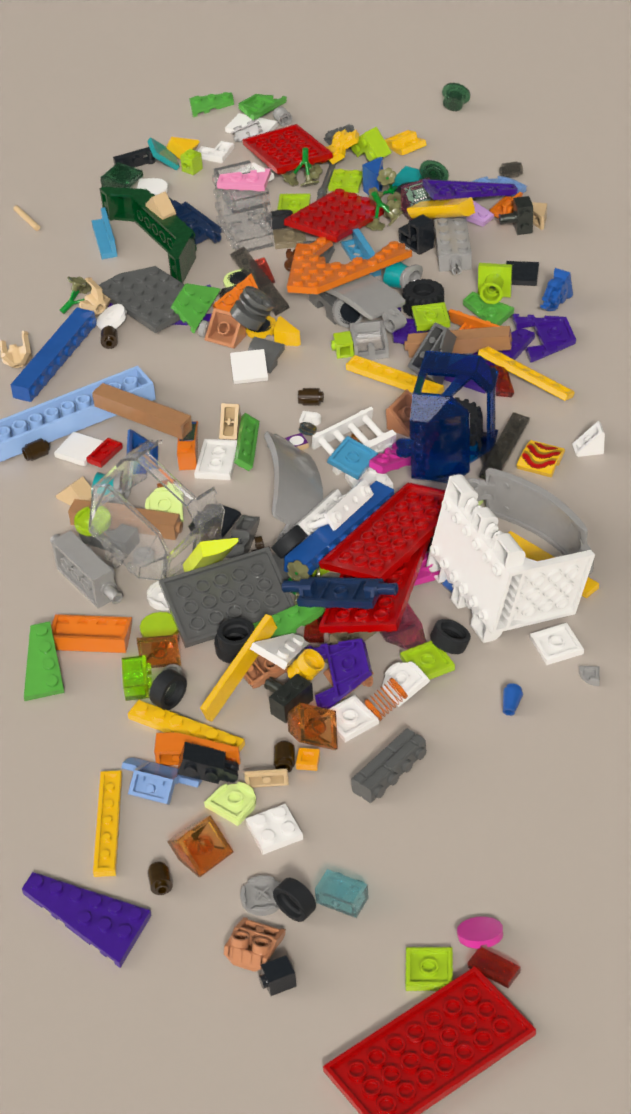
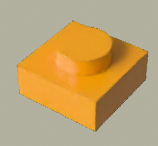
(308, 759)

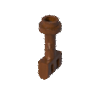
(288, 263)

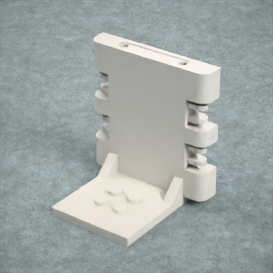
(492, 569)

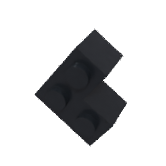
(418, 234)

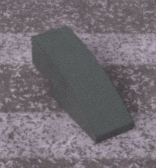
(245, 531)

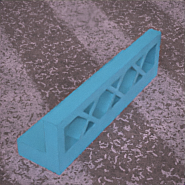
(104, 236)
(361, 247)

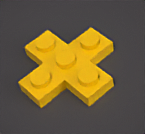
(340, 142)

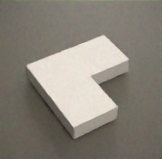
(217, 154)

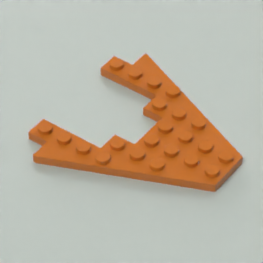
(313, 275)

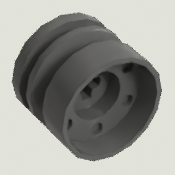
(252, 308)

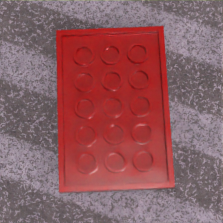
(283, 148)
(334, 215)

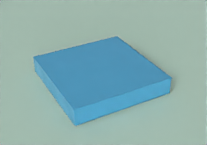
(352, 457)

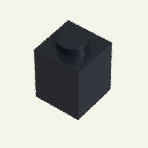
(277, 975)

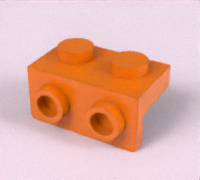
(505, 205)

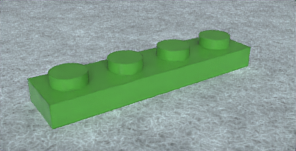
(246, 442)

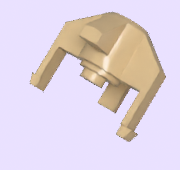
(96, 300)
(16, 355)

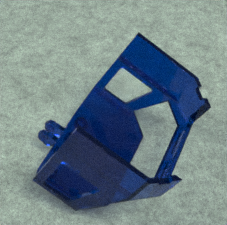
(441, 424)

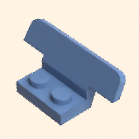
(155, 780)

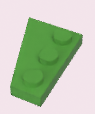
(205, 103)
(495, 313)

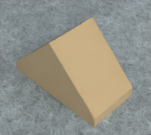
(161, 206)
(539, 214)
(229, 421)

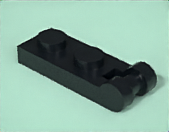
(135, 158)

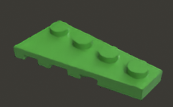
(294, 617)

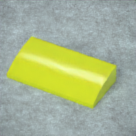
(209, 553)

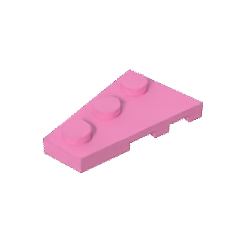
(252, 181)

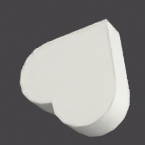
(311, 417)

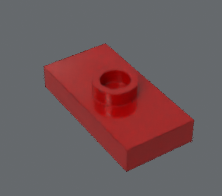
(104, 452)

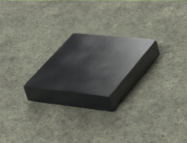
(524, 273)

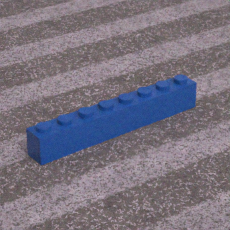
(53, 354)
(325, 539)

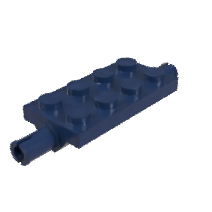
(202, 226)
(339, 592)

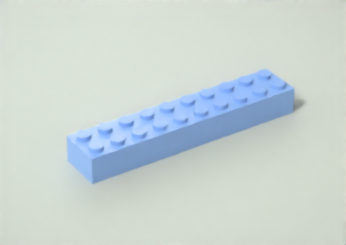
(67, 413)

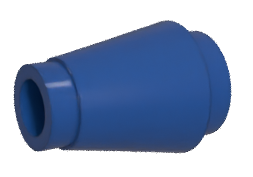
(511, 698)

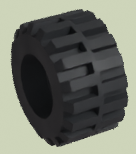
(421, 293)

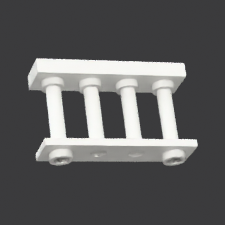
(351, 424)
(336, 508)

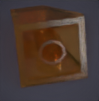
(160, 650)
(313, 726)
(200, 846)

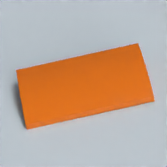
(91, 633)

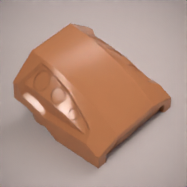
(261, 671)
(252, 944)

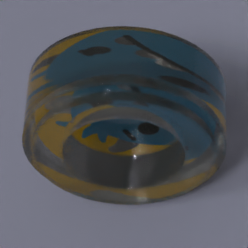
(307, 428)

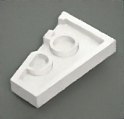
(281, 649)

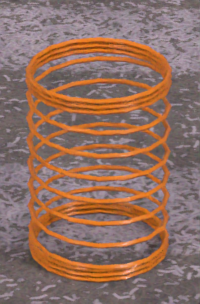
(397, 687)

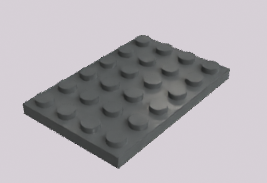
(224, 590)

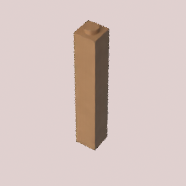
(468, 340)
(142, 411)
(167, 523)

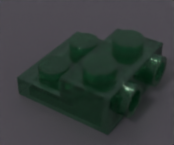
(121, 176)

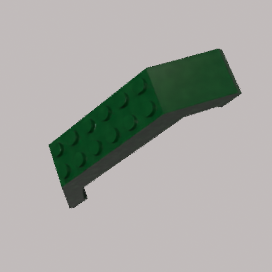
(170, 233)

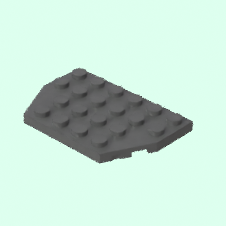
(145, 295)

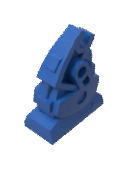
(557, 290)

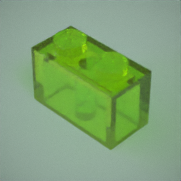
(135, 677)

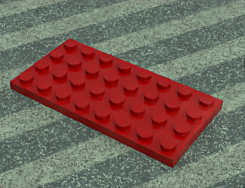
(388, 534)
(388, 608)
(430, 1048)

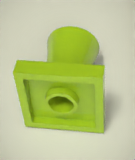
(494, 282)

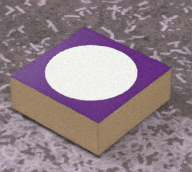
(298, 441)

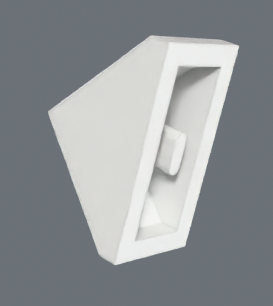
(590, 442)

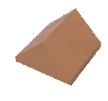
(224, 329)
(399, 414)

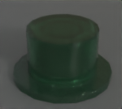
(455, 96)
(433, 170)

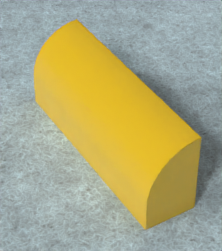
(443, 208)

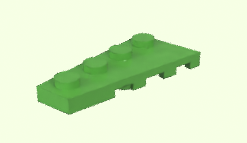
(42, 668)

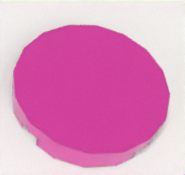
(479, 932)

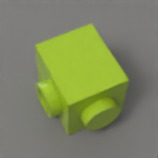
(191, 162)
(342, 344)

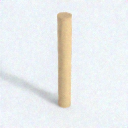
(27, 218)

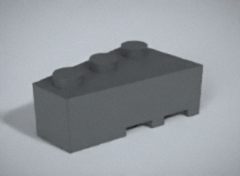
(439, 340)

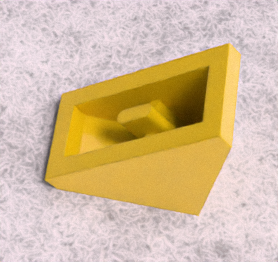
(181, 145)
(286, 333)

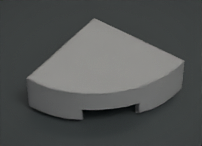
(590, 674)

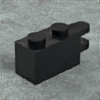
(206, 764)

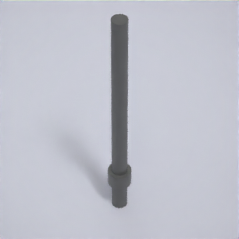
(323, 189)

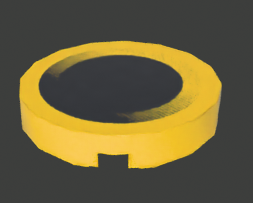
(266, 329)

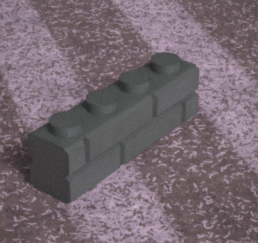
(389, 765)

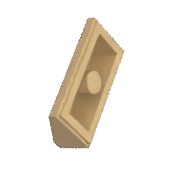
(267, 778)

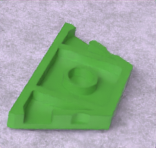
(259, 105)
(194, 303)

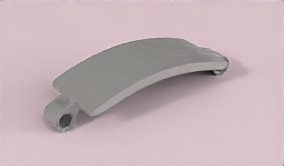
(373, 299)
(296, 482)
(532, 509)

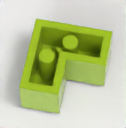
(372, 145)

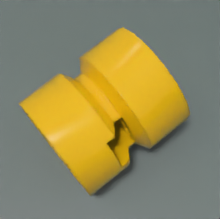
(306, 665)

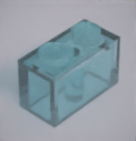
(341, 893)

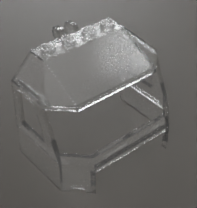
(130, 534)

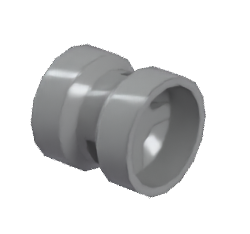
(282, 116)

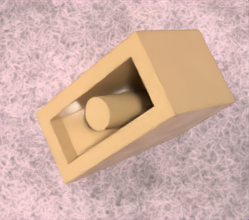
(77, 490)

